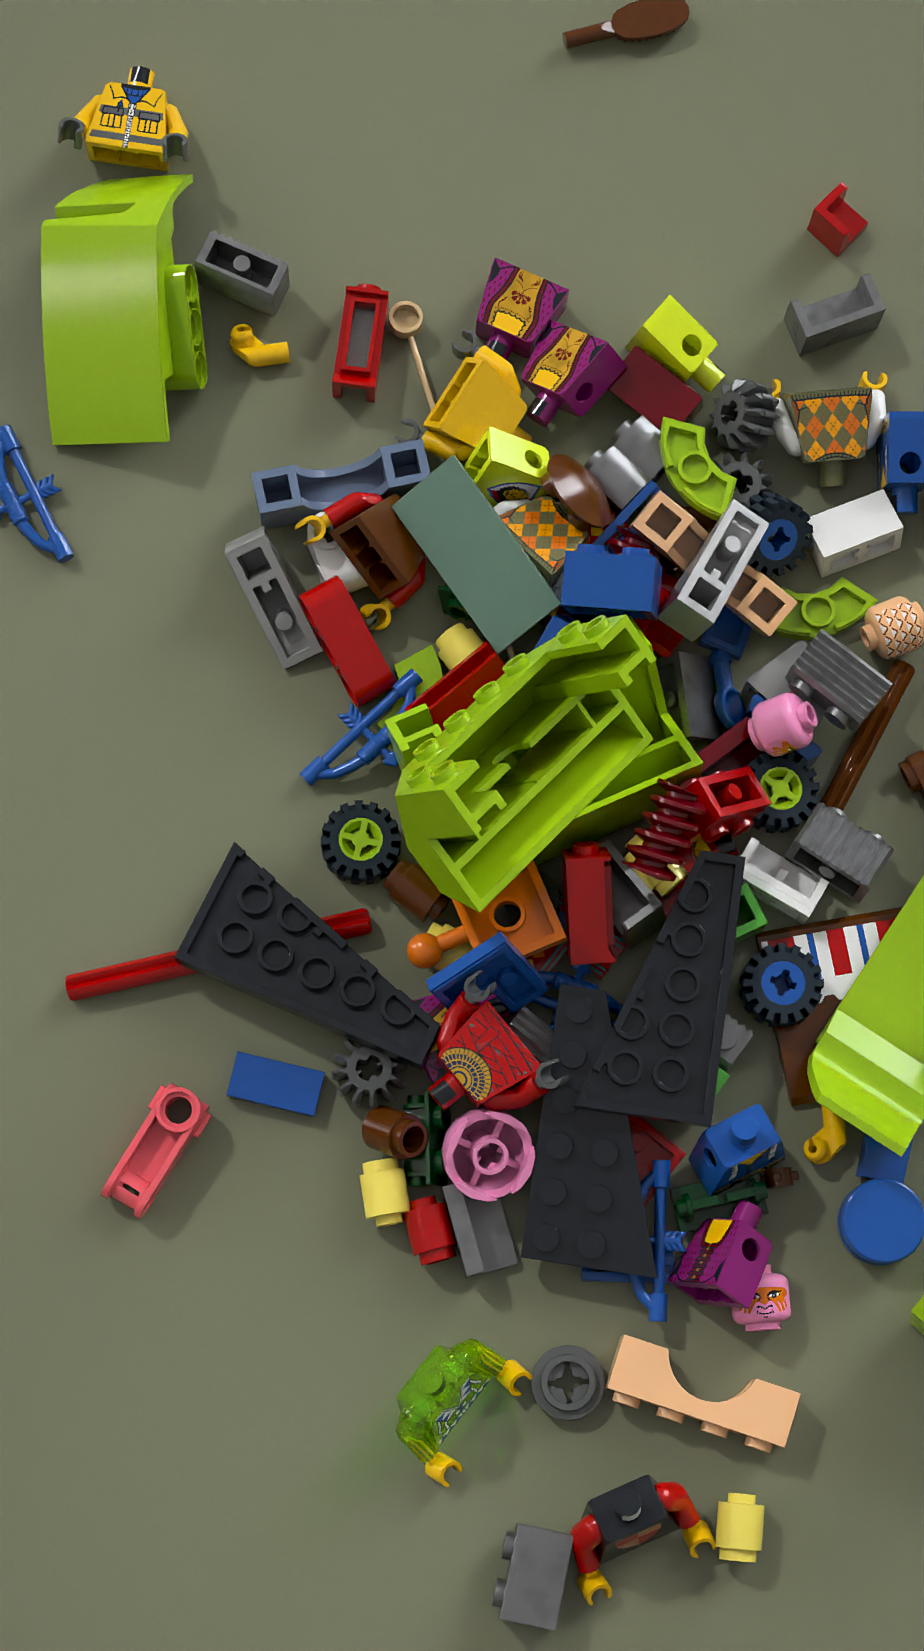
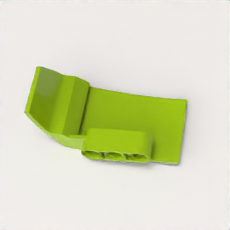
(117, 313)
(873, 1044)

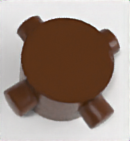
(779, 1177)

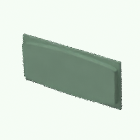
(476, 554)

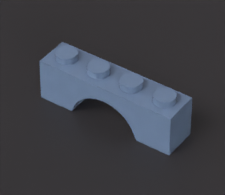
(292, 493)

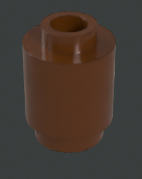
(415, 891)
(394, 1132)

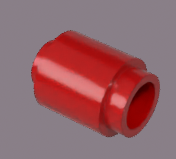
(430, 1230)

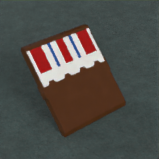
(841, 950)

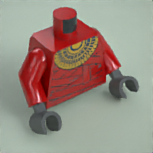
(486, 1057)

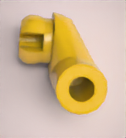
(254, 351)
(827, 1140)

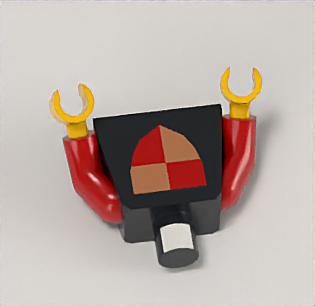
(628, 1520)

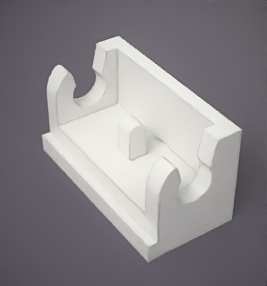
(854, 533)
(781, 882)

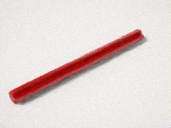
(164, 966)

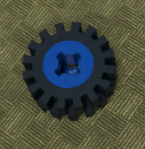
(790, 530)
(774, 1000)

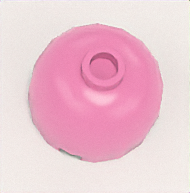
(488, 1154)

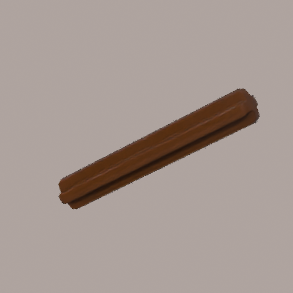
(867, 737)

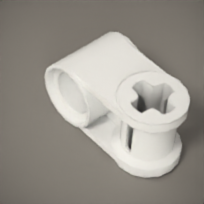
(332, 561)

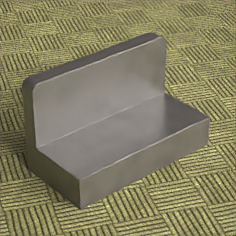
(690, 694)
(480, 1233)

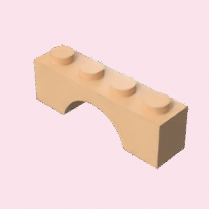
(679, 538)
(758, 1412)

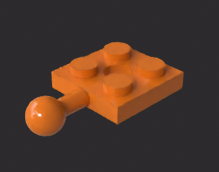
(533, 933)

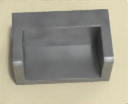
(834, 317)
(635, 907)

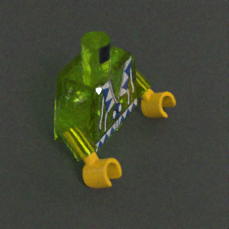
(442, 1394)

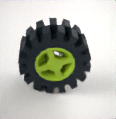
(787, 780)
(364, 827)

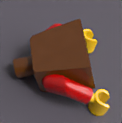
(377, 548)

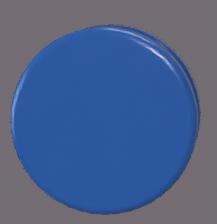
(881, 1222)

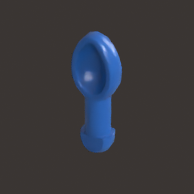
(727, 700)

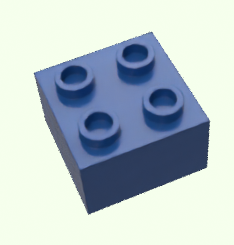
(611, 583)

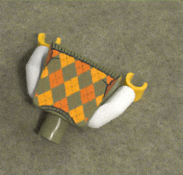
(831, 425)
(544, 534)

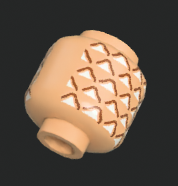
(893, 627)

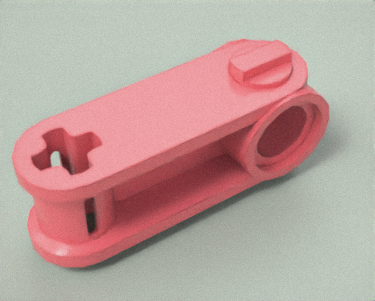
(155, 1149)

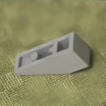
(713, 572)
(272, 596)

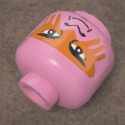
(782, 724)
(769, 1305)

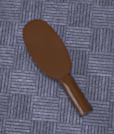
(633, 23)

